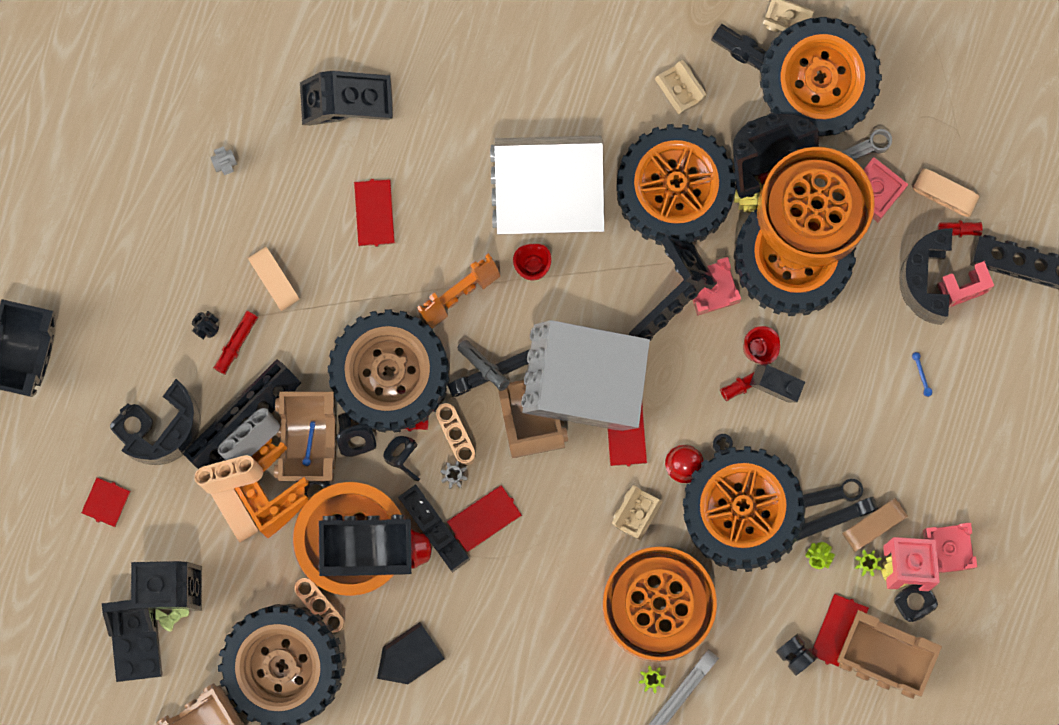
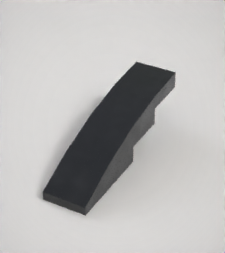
(434, 528)

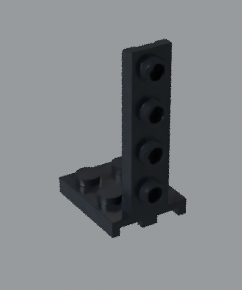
(696, 277)

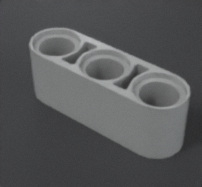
(250, 435)

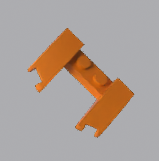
(482, 273)
(274, 514)

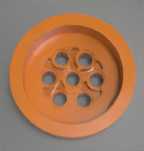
(791, 234)
(345, 500)
(649, 641)

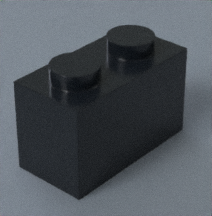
(777, 383)

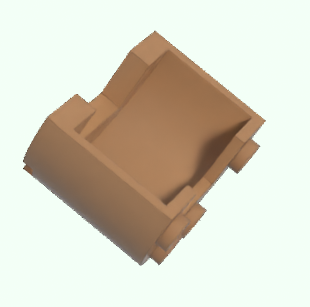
(296, 413)
(527, 432)
(888, 656)
(210, 709)

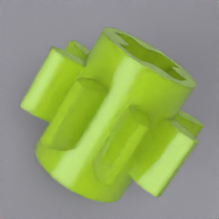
(820, 555)
(866, 569)
(650, 673)

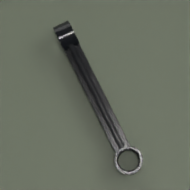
(467, 383)
(825, 496)
(841, 516)

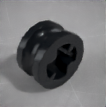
(728, 440)

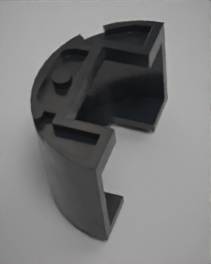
(766, 142)
(914, 277)
(24, 346)
(176, 437)
(364, 546)

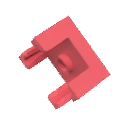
(885, 186)
(980, 285)
(722, 294)
(953, 547)
(913, 563)

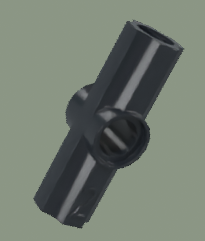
(740, 46)

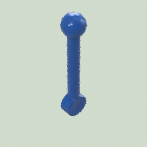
(927, 391)
(306, 461)

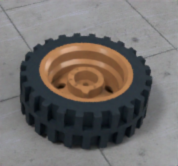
(355, 354)
(244, 658)

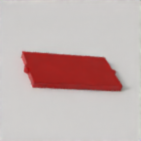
(374, 212)
(628, 446)
(484, 518)
(836, 628)

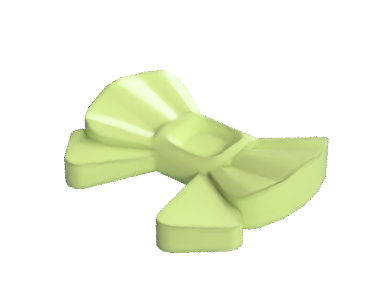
(168, 621)

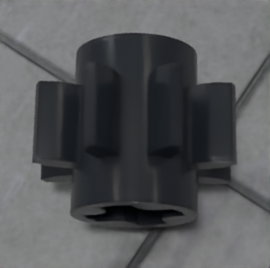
(205, 325)

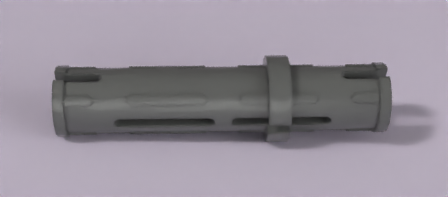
(488, 370)

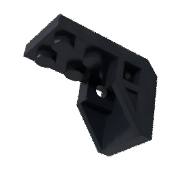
(342, 95)
(166, 585)
(133, 641)

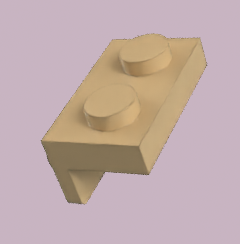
(784, 14)
(681, 87)
(636, 512)

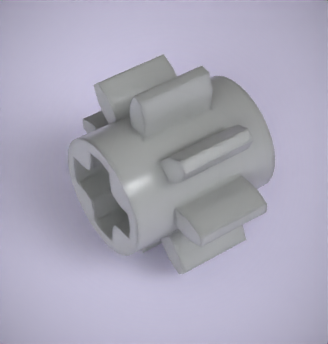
(223, 160)
(456, 469)

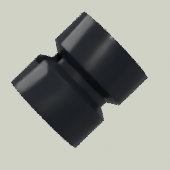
(796, 654)

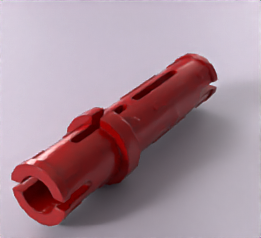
(232, 348)

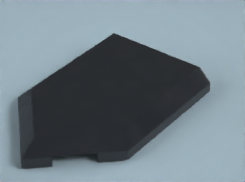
(409, 656)

